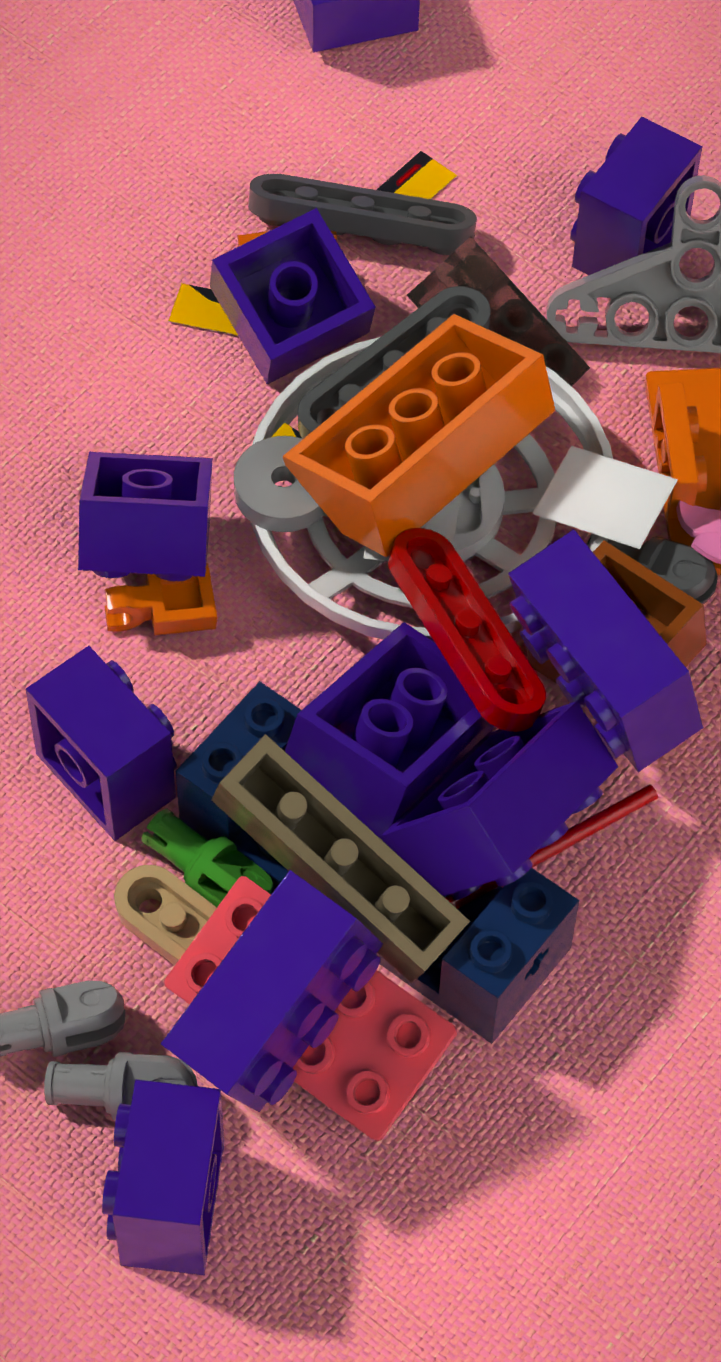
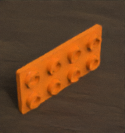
(687, 439)

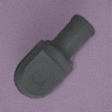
(675, 564)

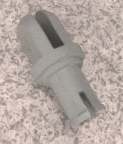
(64, 1019)
(111, 1083)

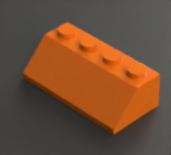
(422, 431)

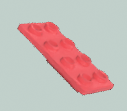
(375, 1051)

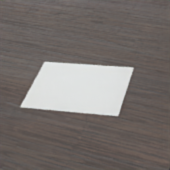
(605, 497)

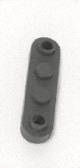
(363, 212)
(380, 355)

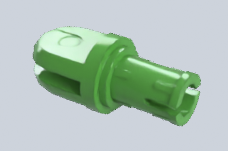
(207, 865)

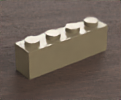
(338, 856)

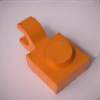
(170, 605)

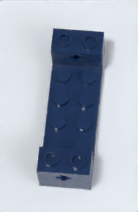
(512, 931)

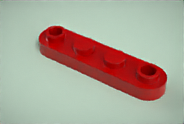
(467, 629)

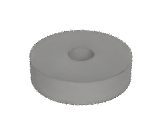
(265, 502)

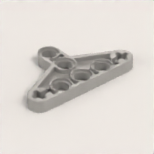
(656, 284)

